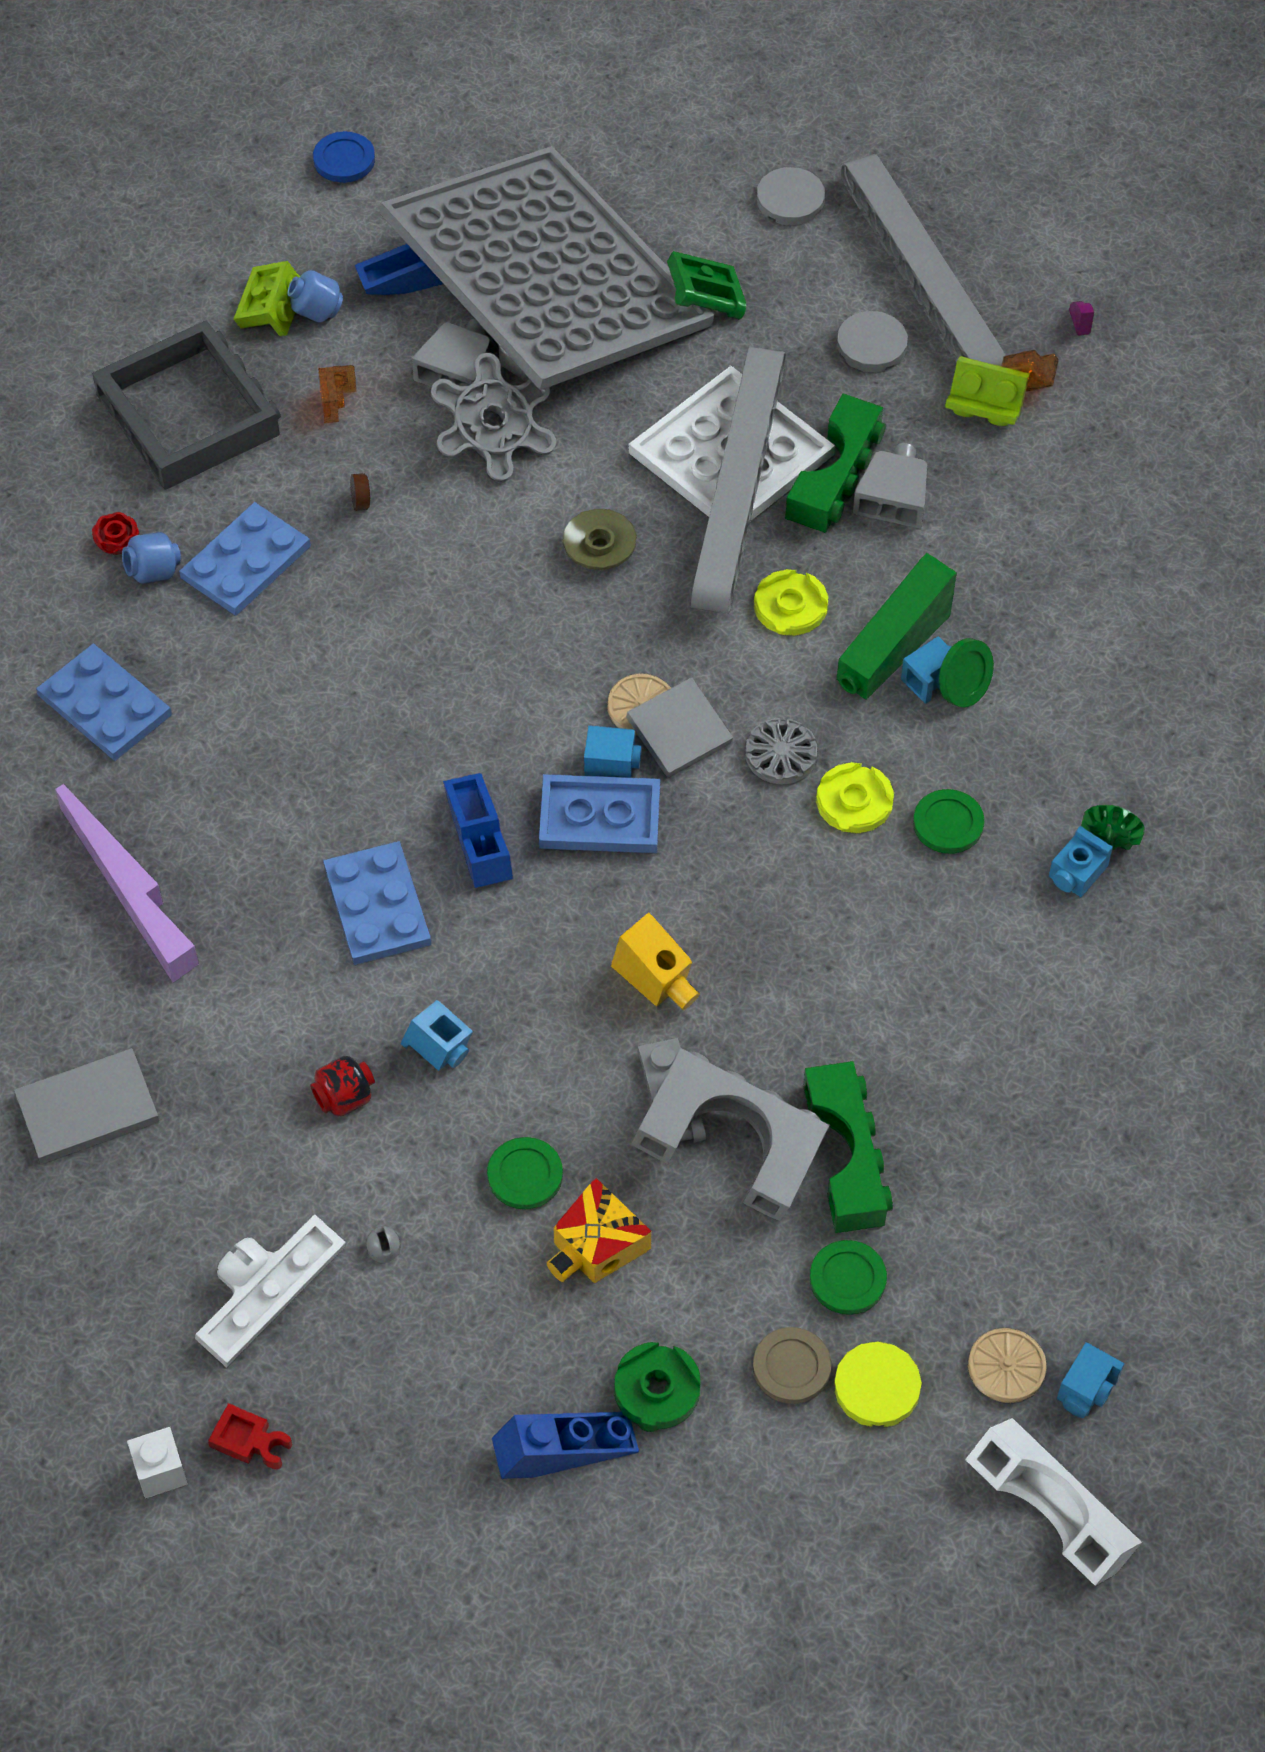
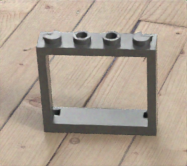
(209, 451)

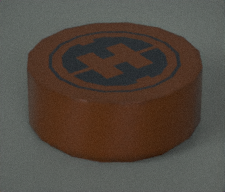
(360, 491)

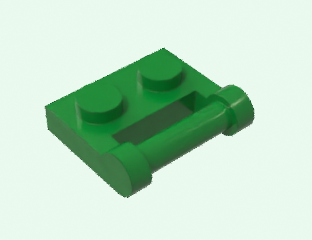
(707, 276)

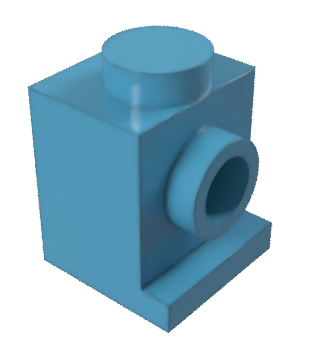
(923, 668)
(1080, 862)
(438, 1036)
(1089, 1381)

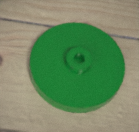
(966, 672)
(948, 821)
(525, 1173)
(848, 1277)

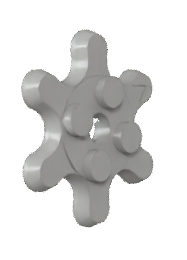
(494, 394)

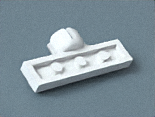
(265, 1285)

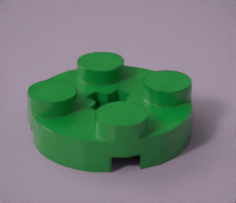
(651, 1409)

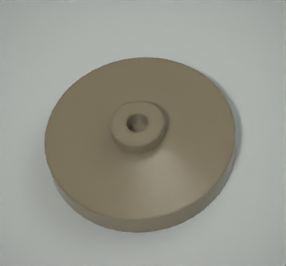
(791, 1365)

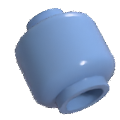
(315, 296)
(150, 557)

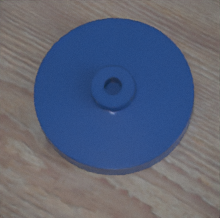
(344, 157)

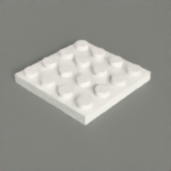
(692, 438)

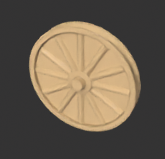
(630, 693)
(1007, 1365)

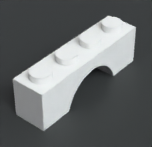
(1089, 1531)

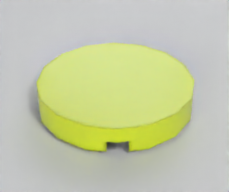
(793, 612)
(854, 808)
(877, 1384)

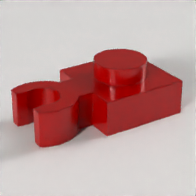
(244, 1433)

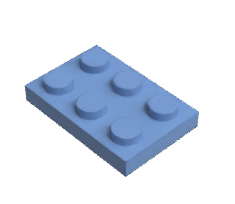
(245, 558)
(104, 701)
(599, 813)
(377, 903)

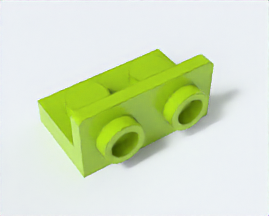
(267, 299)
(987, 391)

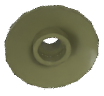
(599, 527)

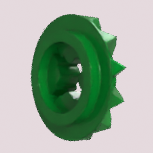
(1125, 826)

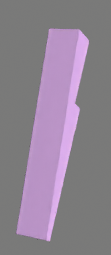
(132, 886)

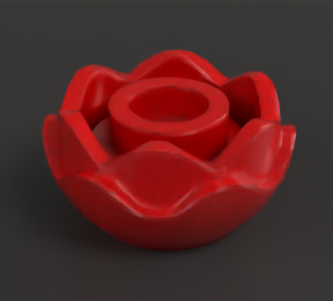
(112, 524)

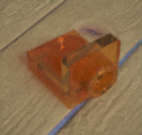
(1041, 368)
(333, 383)

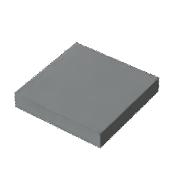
(679, 727)

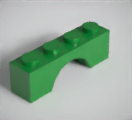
(819, 494)
(856, 1192)

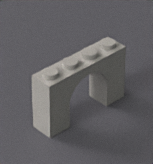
(786, 1133)

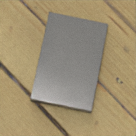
(86, 1106)

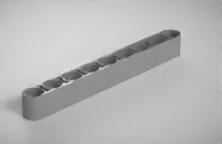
(920, 261)
(738, 481)

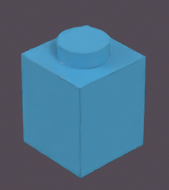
(611, 752)

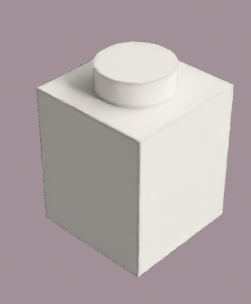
(157, 1462)

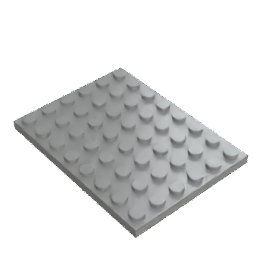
(544, 266)

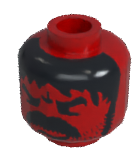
(342, 1086)

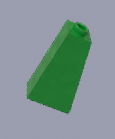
(898, 627)

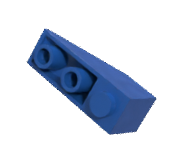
(558, 1442)

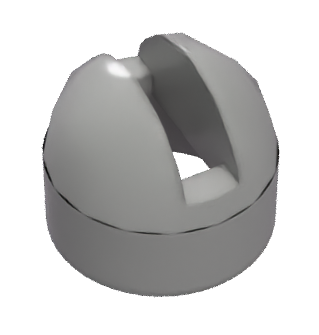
(374, 1247)

